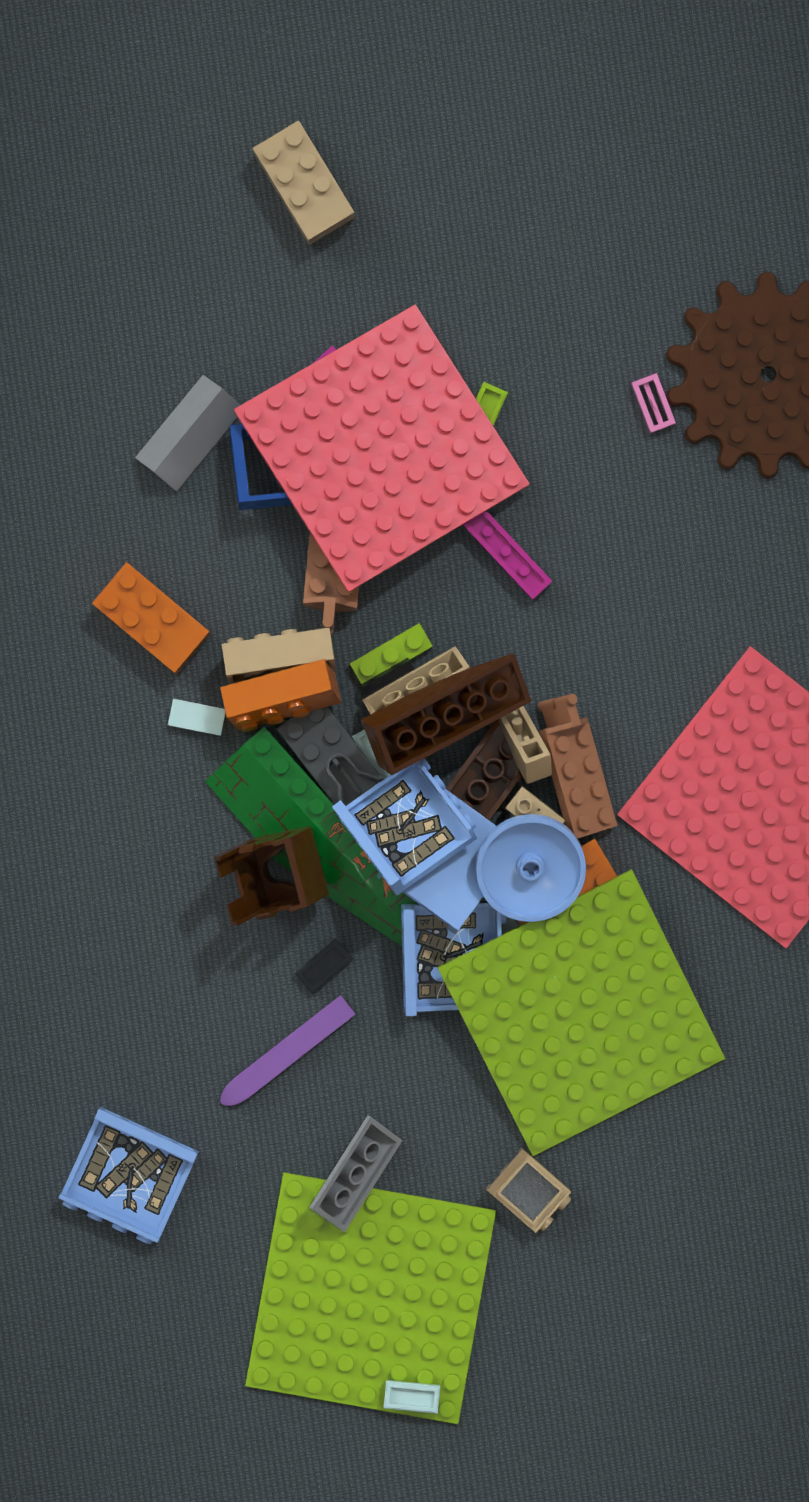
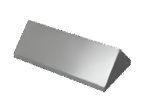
(189, 433)
(355, 1174)

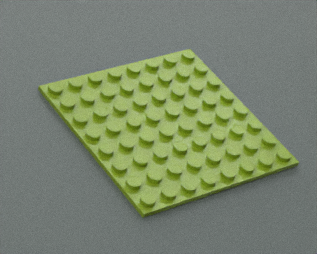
(581, 1013)
(371, 1301)

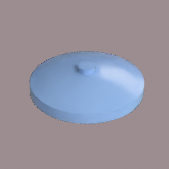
(530, 868)

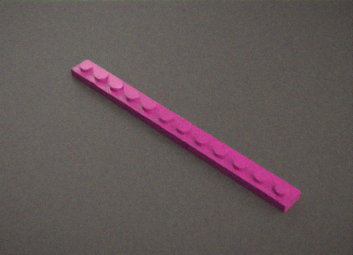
(503, 548)

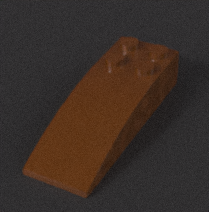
(444, 712)
(487, 774)

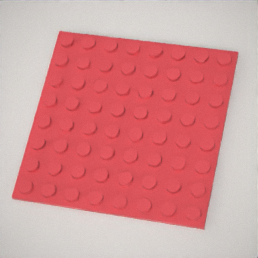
(381, 448)
(737, 797)

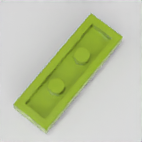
(406, 645)

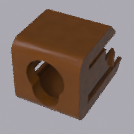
(259, 891)

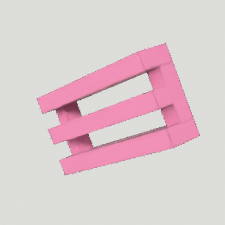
(661, 425)

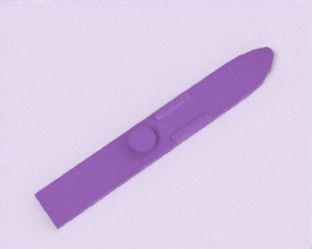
(287, 1052)

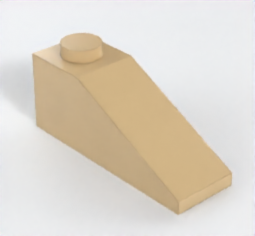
(526, 745)

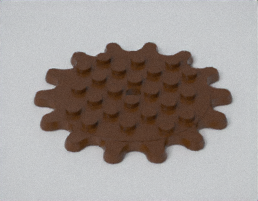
(725, 378)

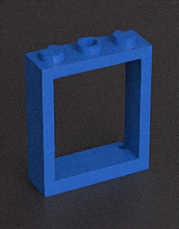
(246, 502)

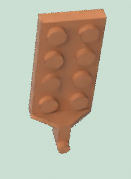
(324, 589)
(576, 768)

